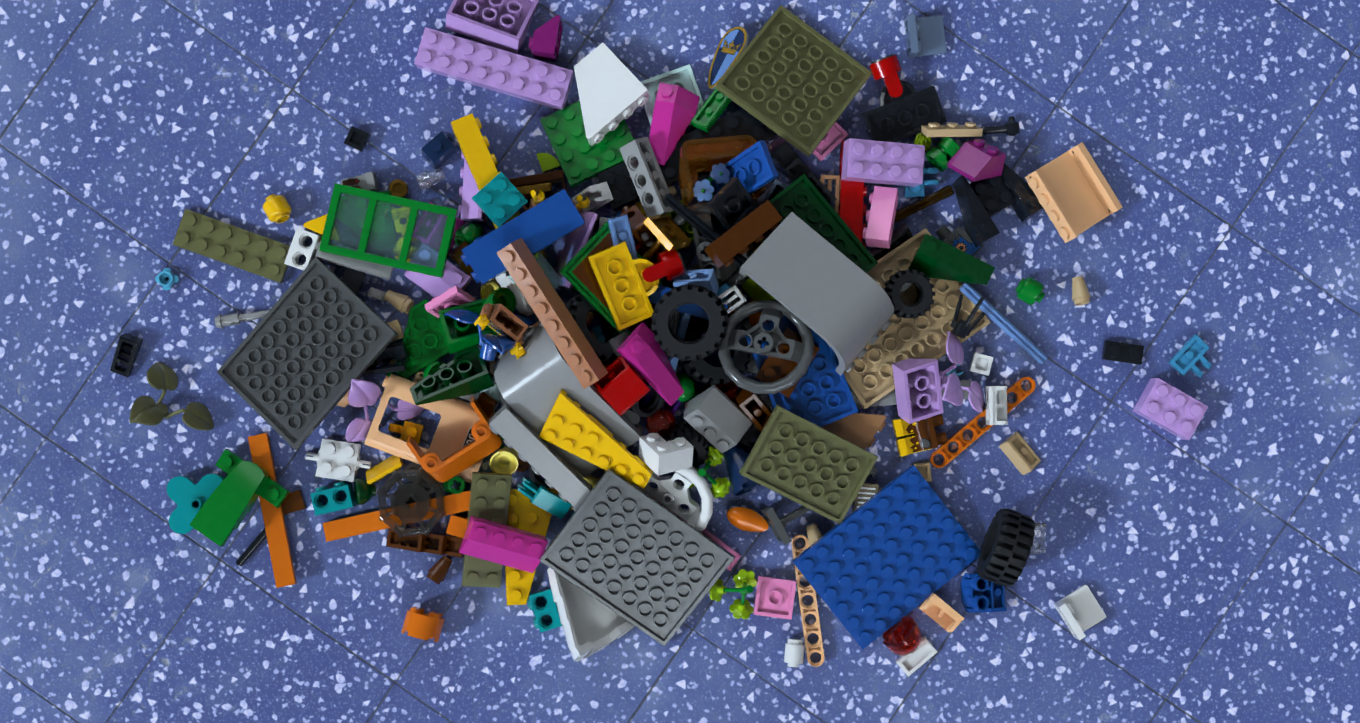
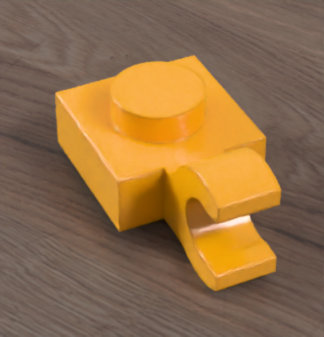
(408, 429)

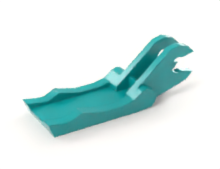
(544, 498)

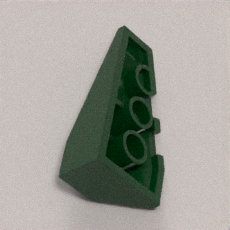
(458, 378)

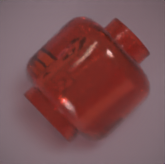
(661, 422)

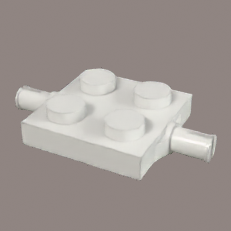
(338, 460)

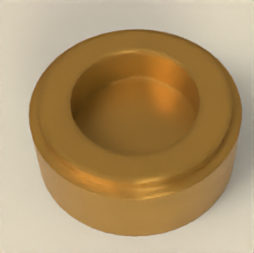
(398, 188)

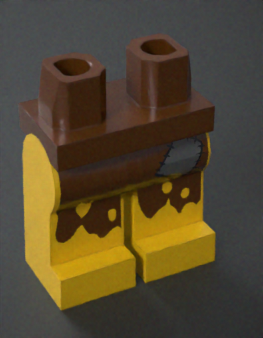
(924, 435)

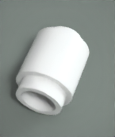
(794, 652)

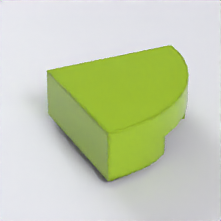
(547, 162)

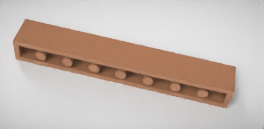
(552, 313)

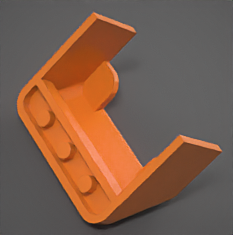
(483, 445)

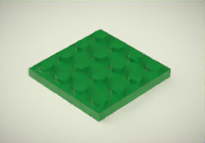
(575, 154)

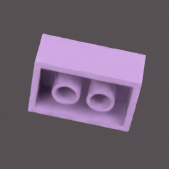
(1170, 408)

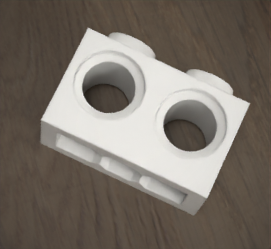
(299, 248)

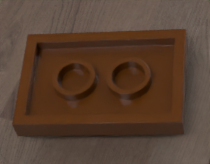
(776, 368)

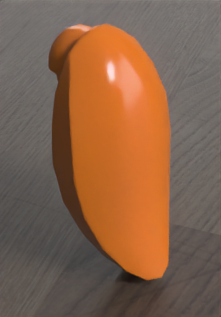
(746, 519)

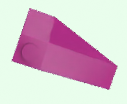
(671, 117)
(651, 363)

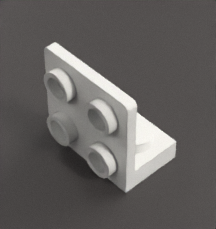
(1080, 611)

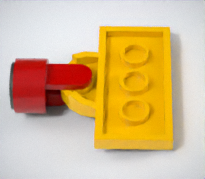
(630, 281)

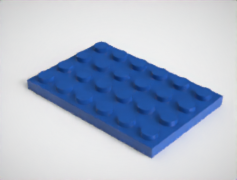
(821, 393)

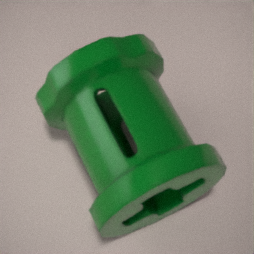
(457, 488)

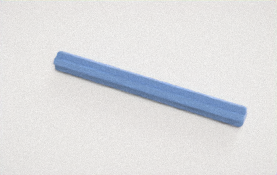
(1004, 323)

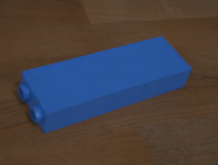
(537, 227)

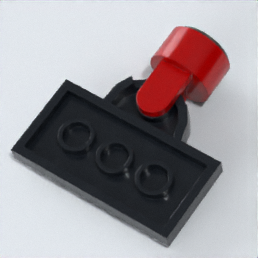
(900, 106)

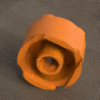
(422, 624)

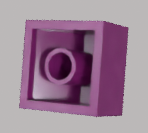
(547, 40)
(978, 160)

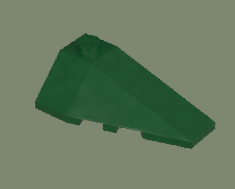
(948, 263)

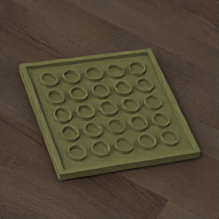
(793, 80)

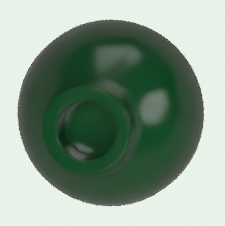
(363, 491)

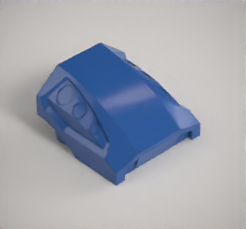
(981, 594)

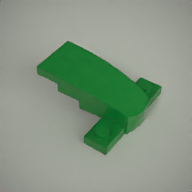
(235, 497)

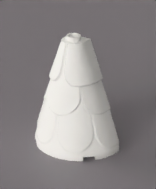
(585, 621)

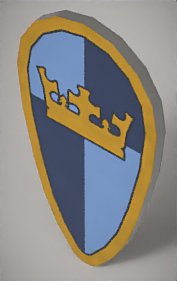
(727, 52)

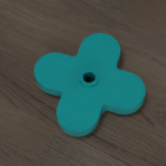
(185, 494)

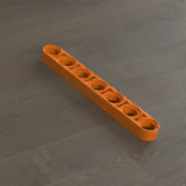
(976, 430)

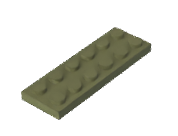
(232, 245)
(491, 502)

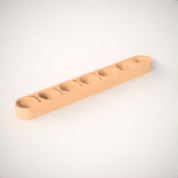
(808, 609)

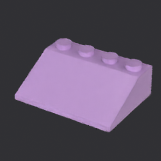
(492, 21)
(574, 242)

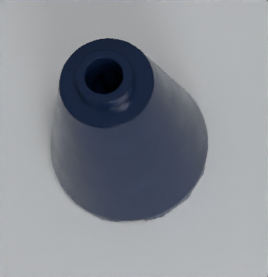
(734, 461)

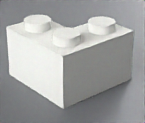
(665, 456)

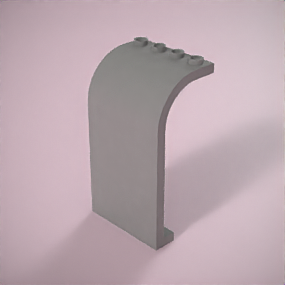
(821, 289)
(534, 384)

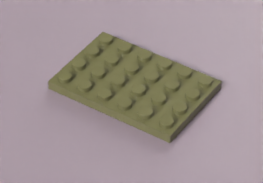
(808, 464)

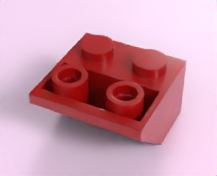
(622, 386)

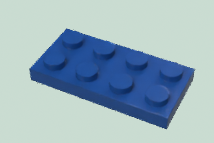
(752, 168)

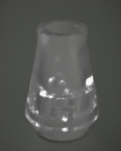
(429, 178)

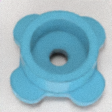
(161, 278)

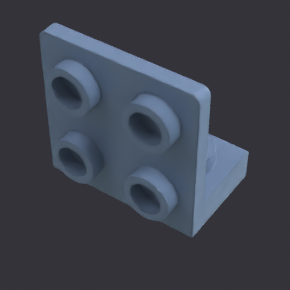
(924, 35)

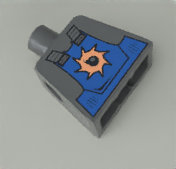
(958, 239)

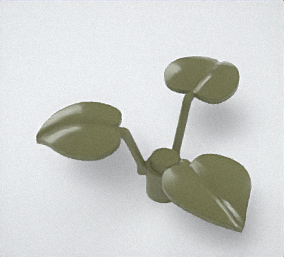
(150, 413)

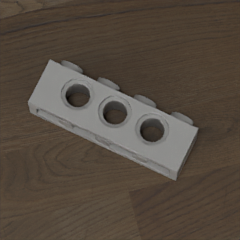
(646, 176)

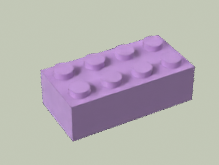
(882, 162)

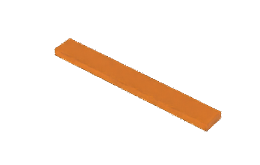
(273, 516)
(370, 521)

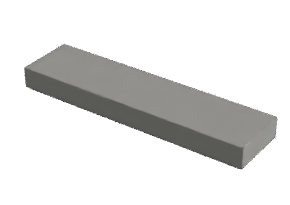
(359, 265)

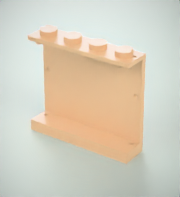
(1073, 192)

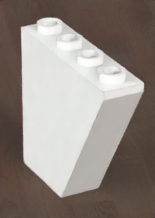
(606, 92)

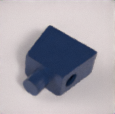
(440, 149)

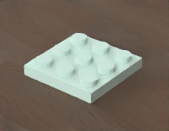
(682, 76)

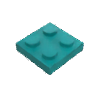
(499, 199)

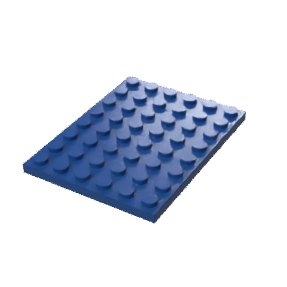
(887, 557)

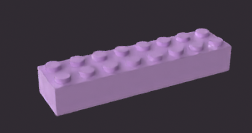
(494, 69)

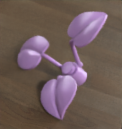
(951, 384)
(366, 393)

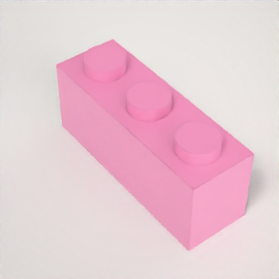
(881, 217)

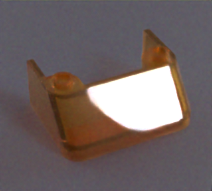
(702, 154)

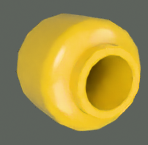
(277, 208)

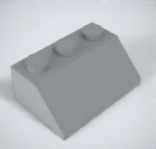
(717, 418)

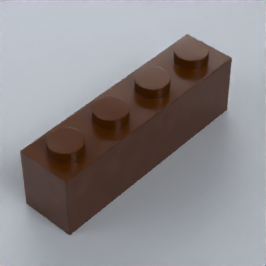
(743, 234)

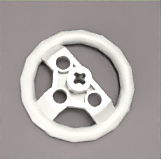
(673, 495)

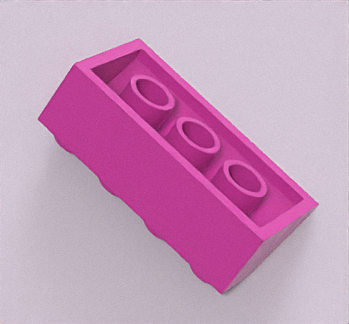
(503, 544)

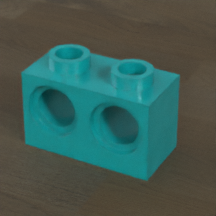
(334, 502)
(548, 609)

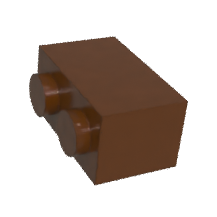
(754, 407)

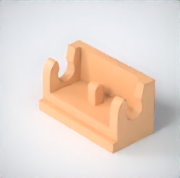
(941, 613)

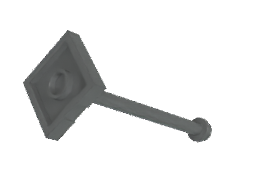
(777, 523)

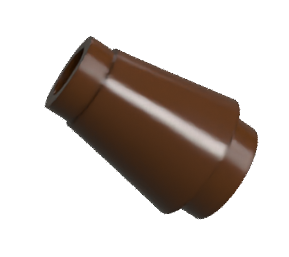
(439, 570)

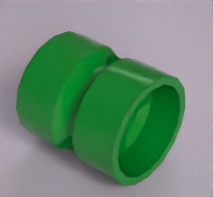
(941, 155)

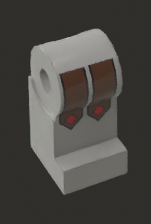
(367, 182)

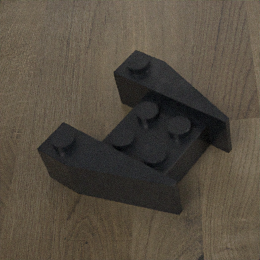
(991, 196)

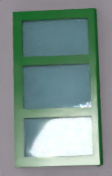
(388, 230)

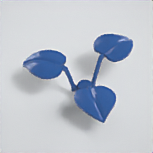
(489, 342)

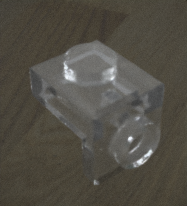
(1039, 539)

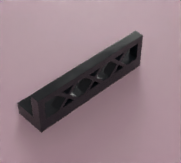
(392, 354)

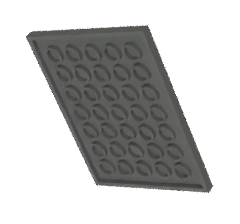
(306, 353)
(636, 557)

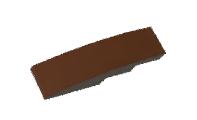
(432, 543)

